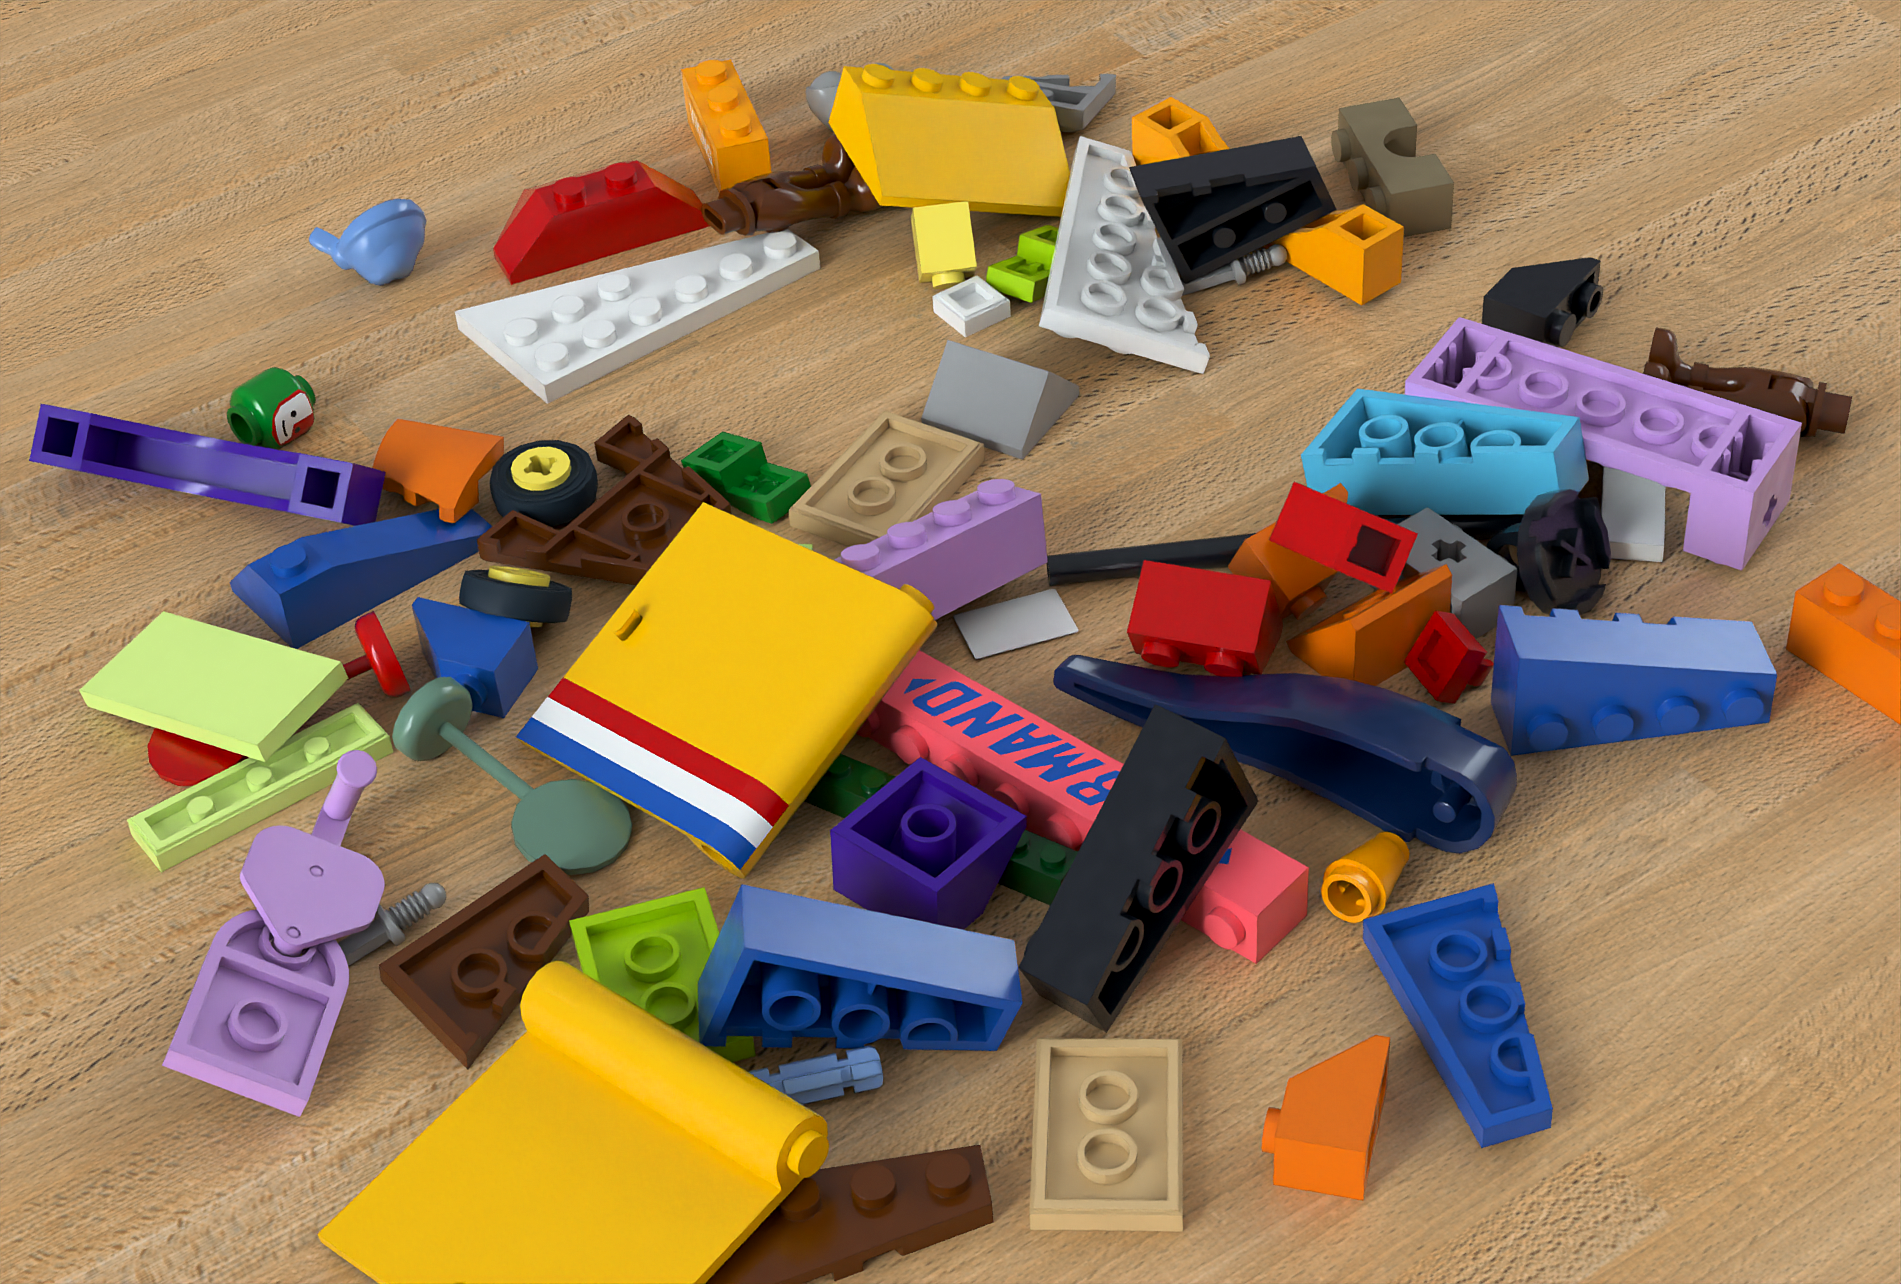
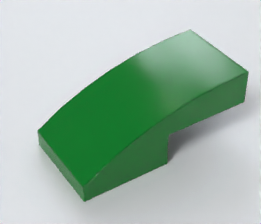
(745, 478)

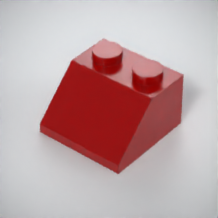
(1204, 619)

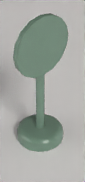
(565, 819)

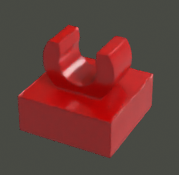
(1447, 658)

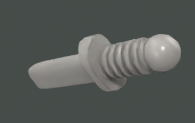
(1239, 268)
(388, 923)

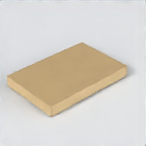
(886, 479)
(1107, 1135)

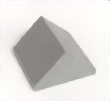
(995, 399)

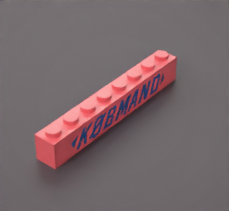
(1060, 787)

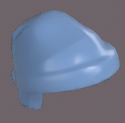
(378, 242)

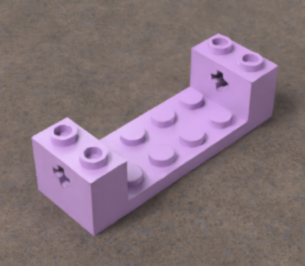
(1718, 450)

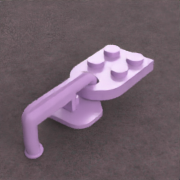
(259, 1006)

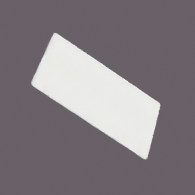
(1015, 623)

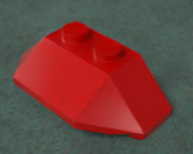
(593, 219)

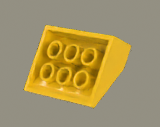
(952, 139)

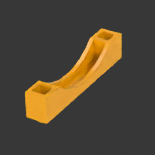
(1347, 249)

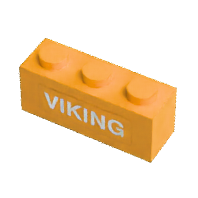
(725, 123)

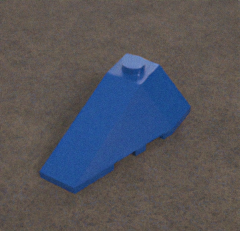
(348, 571)

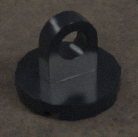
(1558, 551)

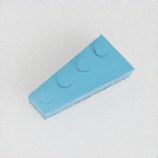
(1443, 455)

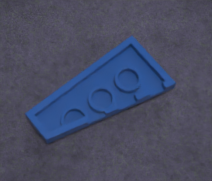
(1463, 1000)

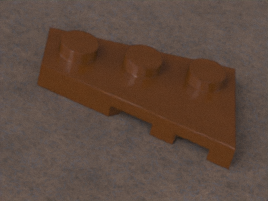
(478, 962)

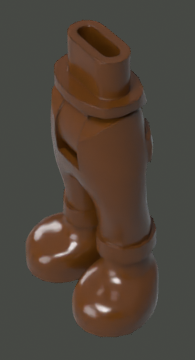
(790, 197)
(1755, 387)

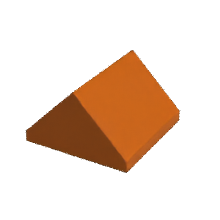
(1376, 631)

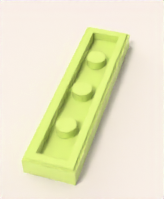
(255, 788)

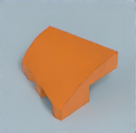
(437, 465)

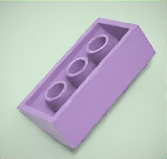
(960, 546)

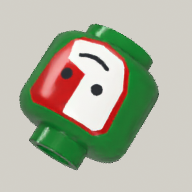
(271, 409)

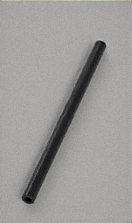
(1213, 552)

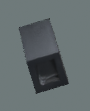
(1545, 300)

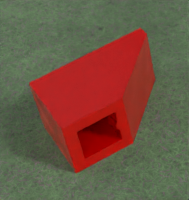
(1343, 537)

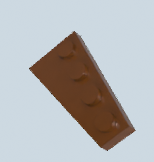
(862, 1212)

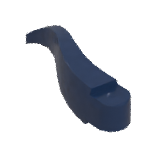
(1337, 737)

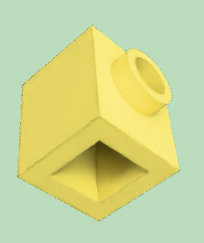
(943, 244)

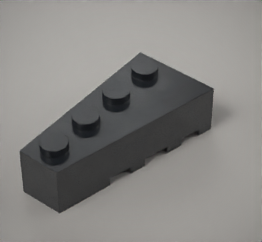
(1139, 867)

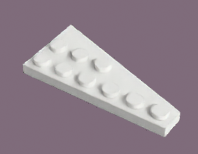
(1111, 270)
(600, 323)

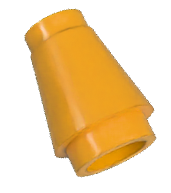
(1364, 877)

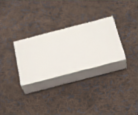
(1633, 515)

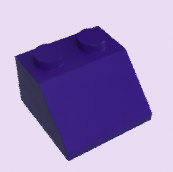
(925, 848)

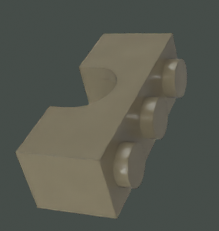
(1381, 160)

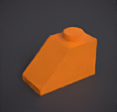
(1295, 578)
(1330, 1122)

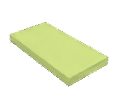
(214, 685)

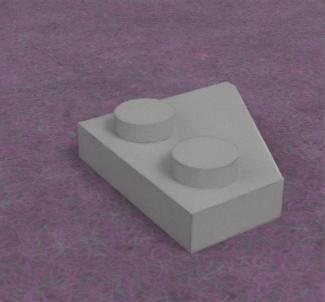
(1075, 104)

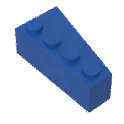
(1623, 679)
(853, 976)

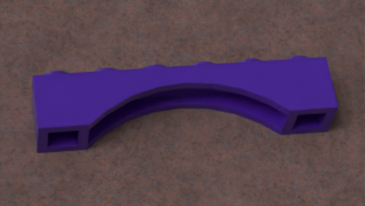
(207, 466)

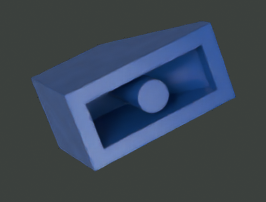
(479, 650)

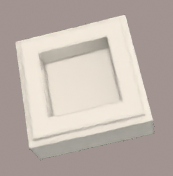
(971, 306)

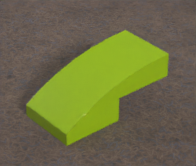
(1027, 272)

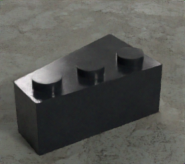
(1231, 201)

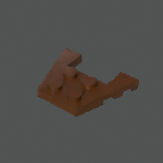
(620, 531)

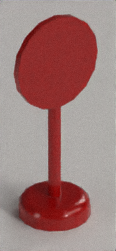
(191, 762)

